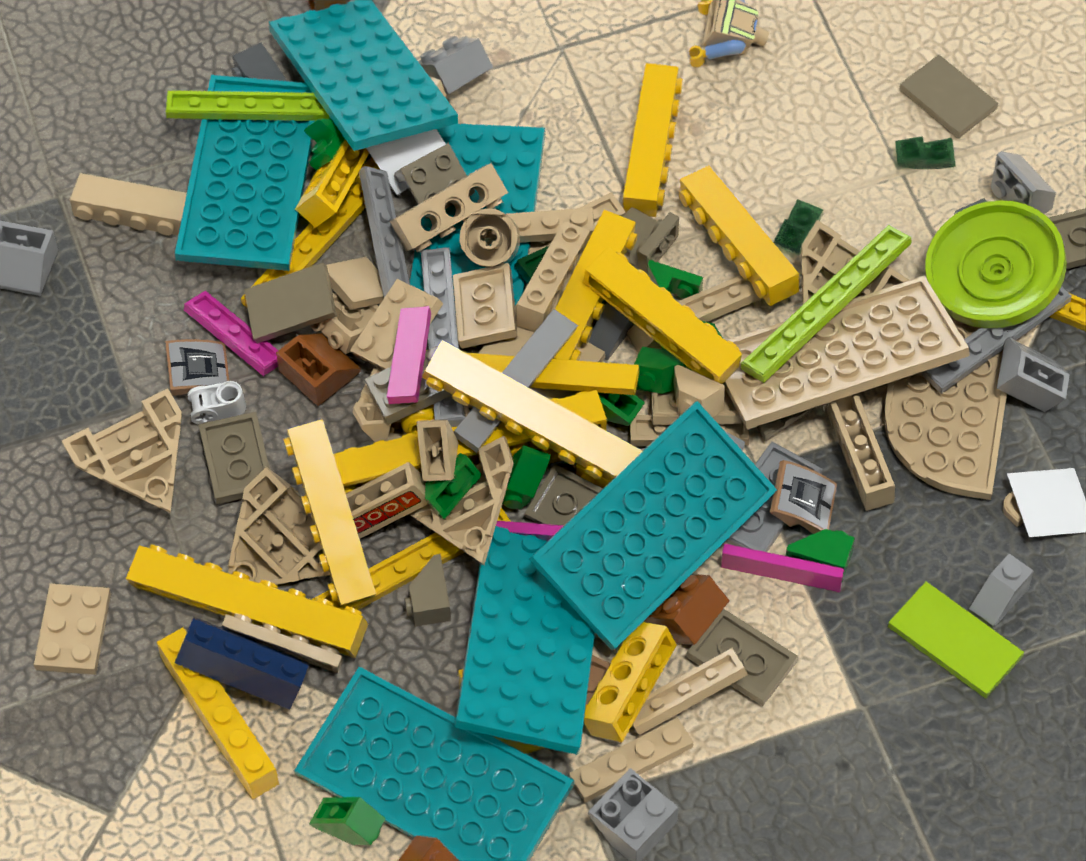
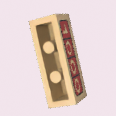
(387, 499)

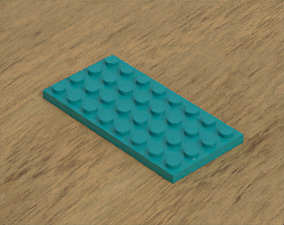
(362, 73)
(517, 158)
(245, 185)
(653, 525)
(524, 653)
(431, 776)

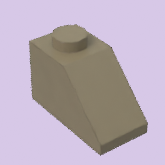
(429, 595)

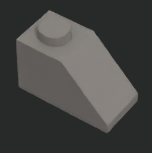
(1001, 591)

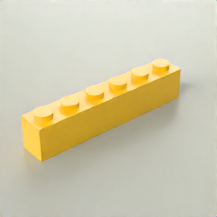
(651, 139)
(739, 236)
(578, 300)
(662, 316)
(330, 512)
(221, 721)

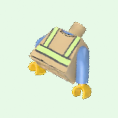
(728, 30)

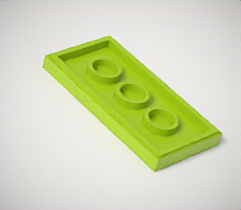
(955, 639)

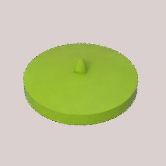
(996, 264)

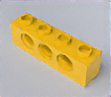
(331, 184)
(628, 681)

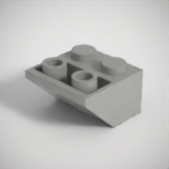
(456, 62)
(1019, 182)
(25, 257)
(1032, 376)
(634, 816)

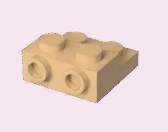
(346, 326)

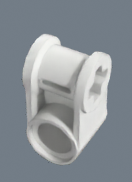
(215, 402)

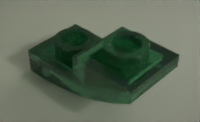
(918, 154)
(797, 226)

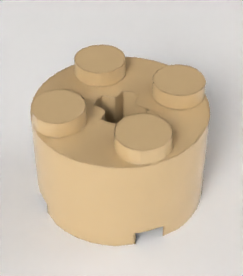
(478, 226)

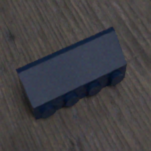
(241, 663)

